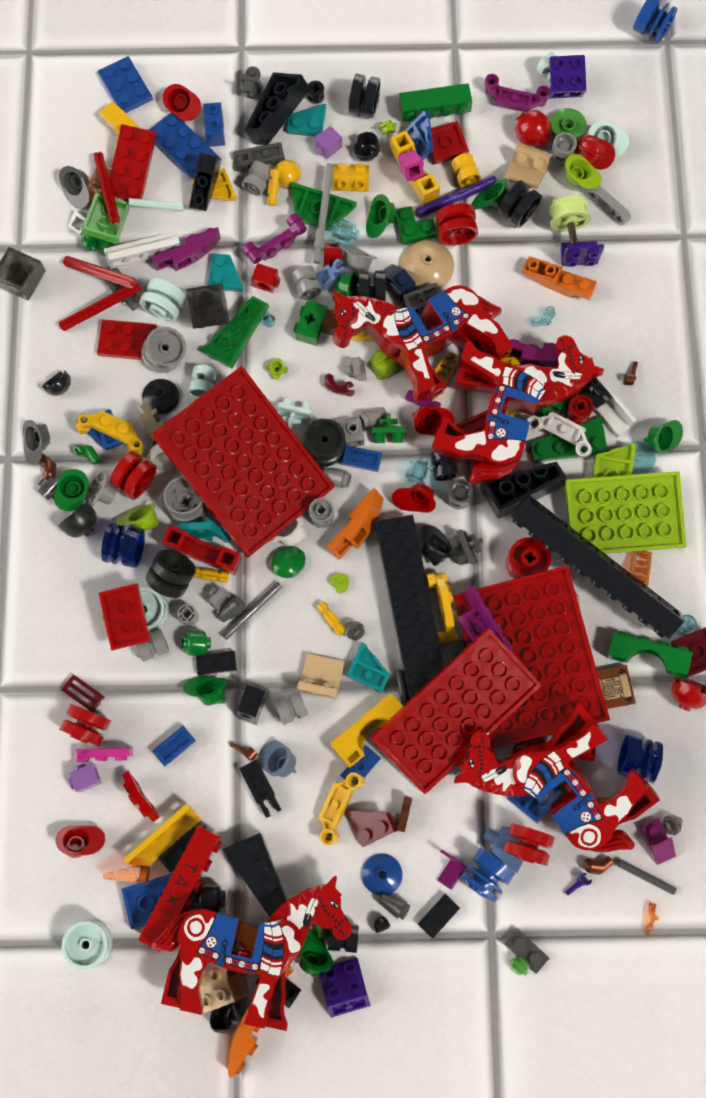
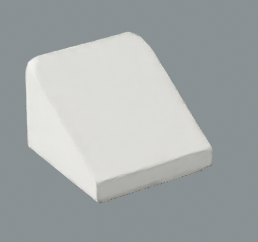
(77, 221)

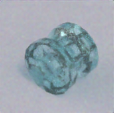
(690, 623)

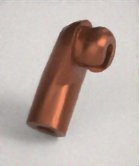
(49, 467)
(597, 867)

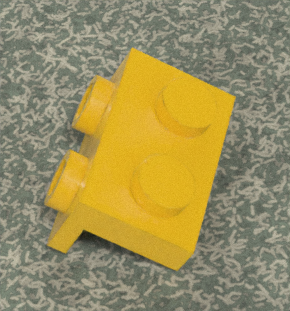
(351, 177)

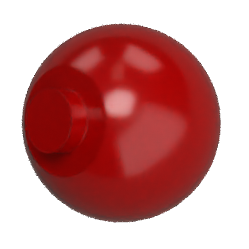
(533, 128)

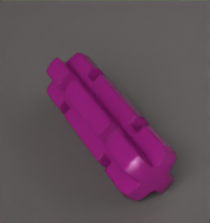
(421, 402)

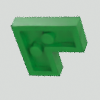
(413, 231)

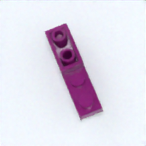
(195, 248)
(534, 355)

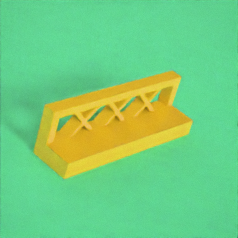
(163, 837)

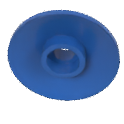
(379, 863)

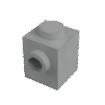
(353, 432)

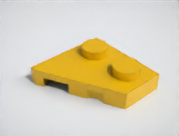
(223, 188)

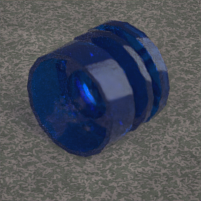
(123, 545)
(644, 759)

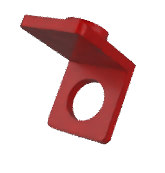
(331, 253)

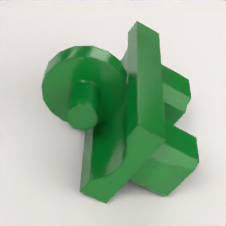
(95, 244)
(397, 432)

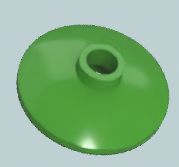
(568, 118)

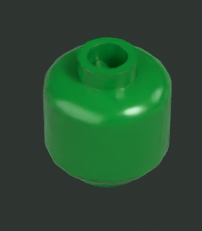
(196, 643)

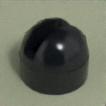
(380, 924)

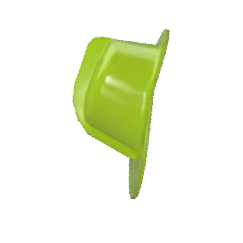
(581, 172)
(383, 365)
(139, 517)

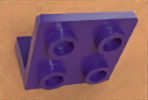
(567, 76)
(581, 253)
(344, 988)

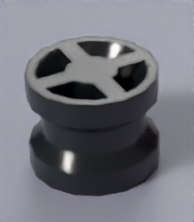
(317, 96)

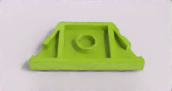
(615, 462)

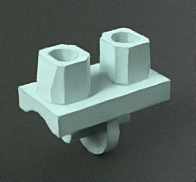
(294, 414)

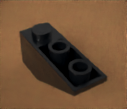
(204, 181)

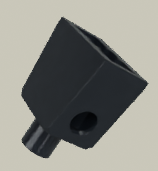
(252, 703)

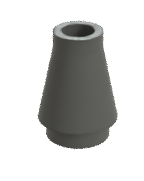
(232, 609)
(396, 906)

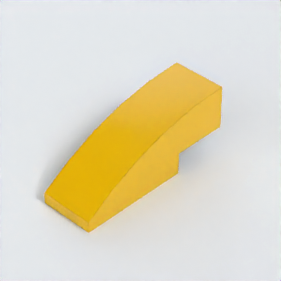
(115, 117)

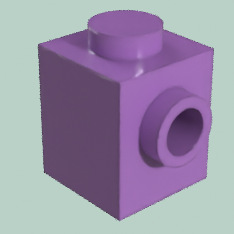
(328, 142)
(84, 777)

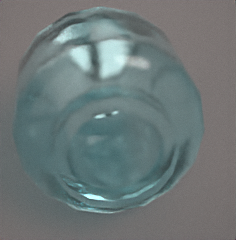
(344, 232)
(418, 471)

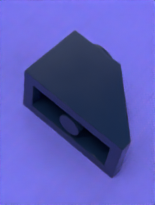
(398, 281)

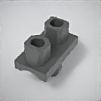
(251, 82)
(468, 555)

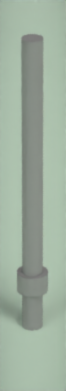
(319, 243)

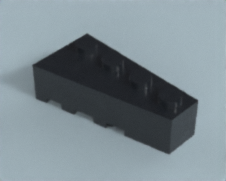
(275, 106)
(510, 490)
(258, 871)

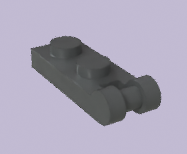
(266, 154)

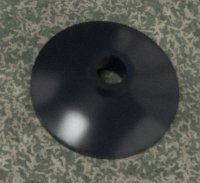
(163, 403)

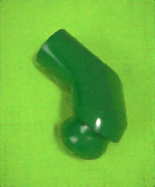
(87, 451)

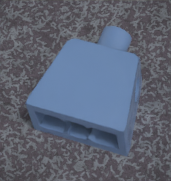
(498, 841)

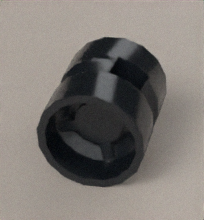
(444, 467)
(349, 944)

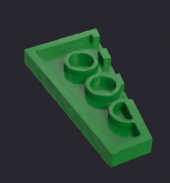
(233, 338)
(556, 448)

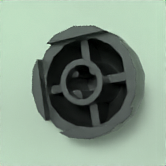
(80, 522)

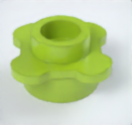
(388, 127)
(277, 363)

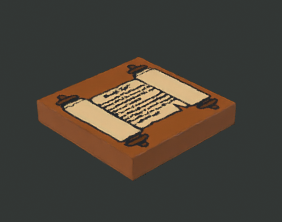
(616, 686)

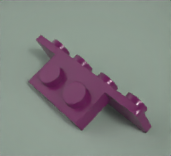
(479, 618)

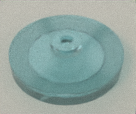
(644, 458)

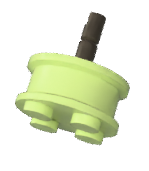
(569, 215)

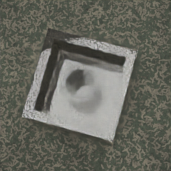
(20, 273)
(207, 306)

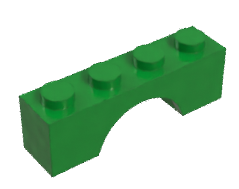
(675, 660)

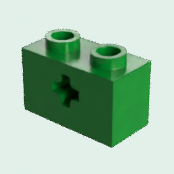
(310, 332)

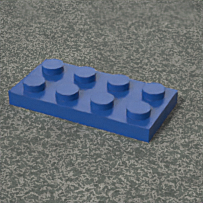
(180, 143)

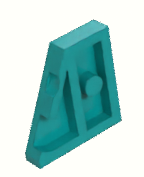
(307, 122)
(224, 272)
(205, 530)
(368, 670)

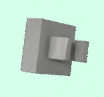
(357, 369)
(219, 598)

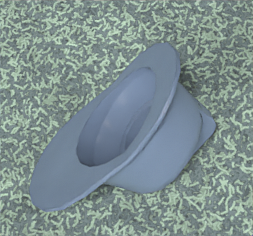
(277, 759)

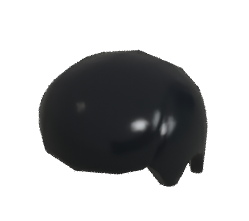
(367, 146)
(58, 384)
(226, 1018)

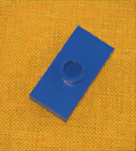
(361, 458)
(174, 746)
(364, 765)

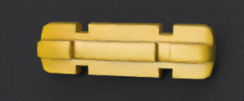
(273, 187)
(211, 575)
(331, 618)

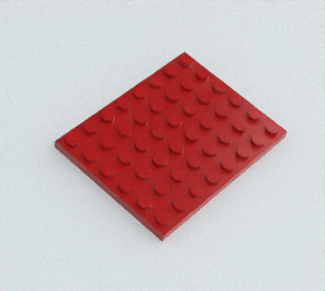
(243, 461)
(549, 638)

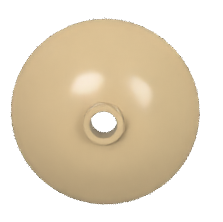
(425, 273)

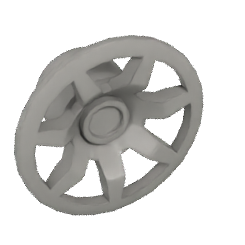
(102, 492)

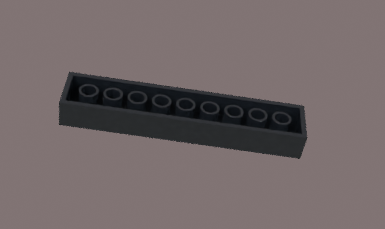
(597, 566)
(409, 601)

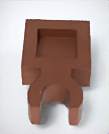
(401, 819)

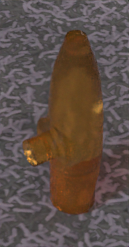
(650, 918)

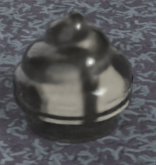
(355, 630)
(672, 824)

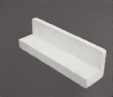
(139, 250)
(614, 413)

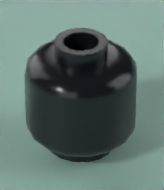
(210, 897)

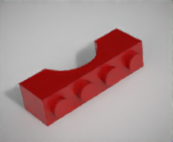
(209, 554)

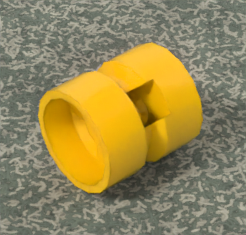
(466, 169)

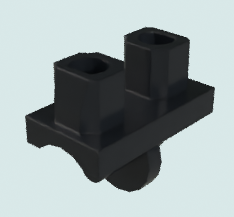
(596, 393)

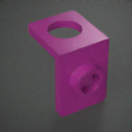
(451, 872)

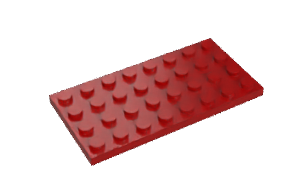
(469, 694)

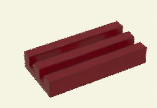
(70, 684)

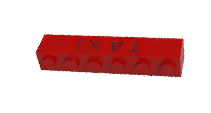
(182, 883)

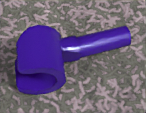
(578, 884)

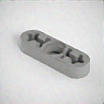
(609, 205)

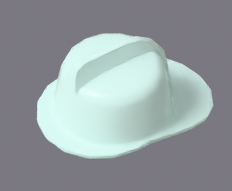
(612, 134)

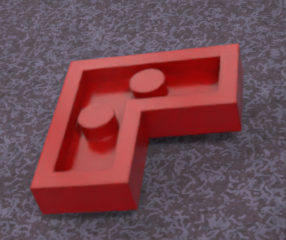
(138, 797)

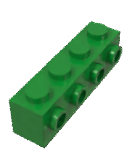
(437, 101)

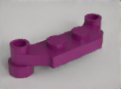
(514, 98)
(276, 244)

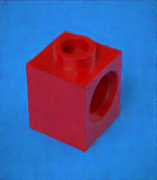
(265, 278)

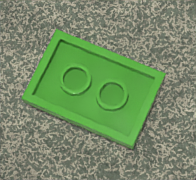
(98, 223)

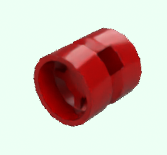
(579, 409)

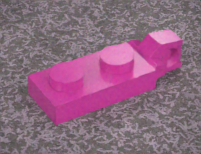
(102, 754)

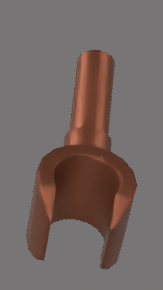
(630, 378)
(250, 753)

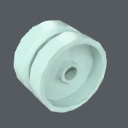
(163, 300)
(157, 608)
(78, 953)

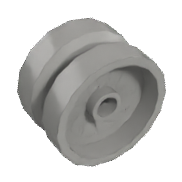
(163, 349)

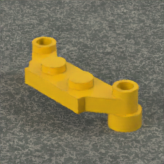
(112, 427)
(445, 599)
(336, 805)

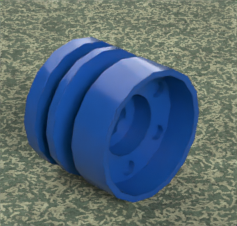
(655, 19)
(487, 875)

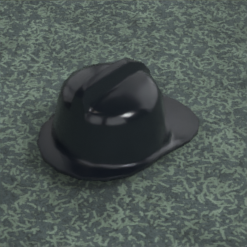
(436, 545)

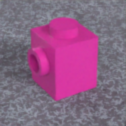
(411, 165)

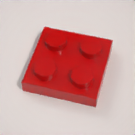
(448, 142)

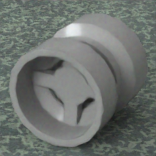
(188, 615)

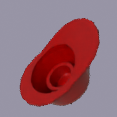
(181, 102)
(596, 151)
(429, 418)
(416, 499)
(80, 840)

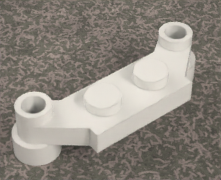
(564, 429)

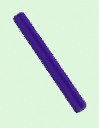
(455, 196)

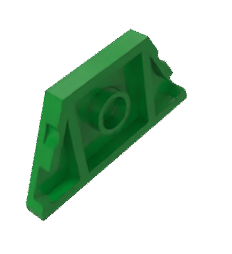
(308, 204)

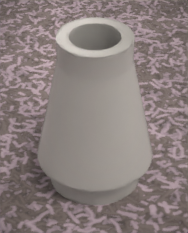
(371, 417)
(338, 477)

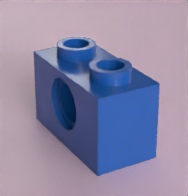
(214, 124)

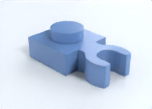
(328, 275)

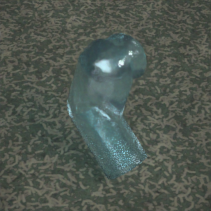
(546, 318)
(269, 319)

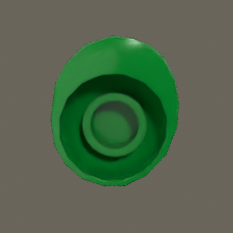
(288, 562)

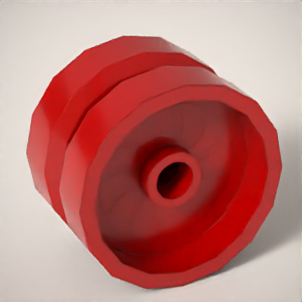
(456, 224)
(133, 475)
(525, 550)
(85, 724)
(528, 846)

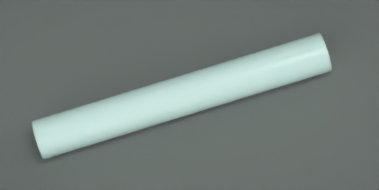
(155, 204)

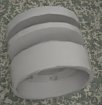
(178, 493)

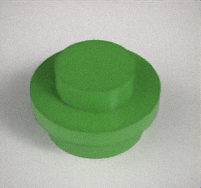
(519, 966)

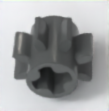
(47, 488)

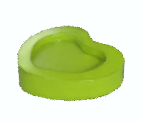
(340, 582)

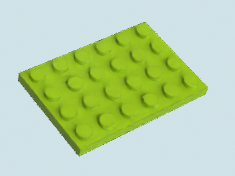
(628, 511)

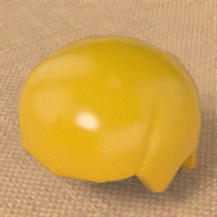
(289, 173)

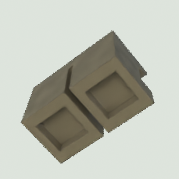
(150, 420)

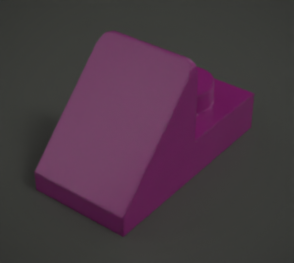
(658, 841)

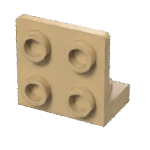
(528, 165)
(321, 676)
(221, 987)

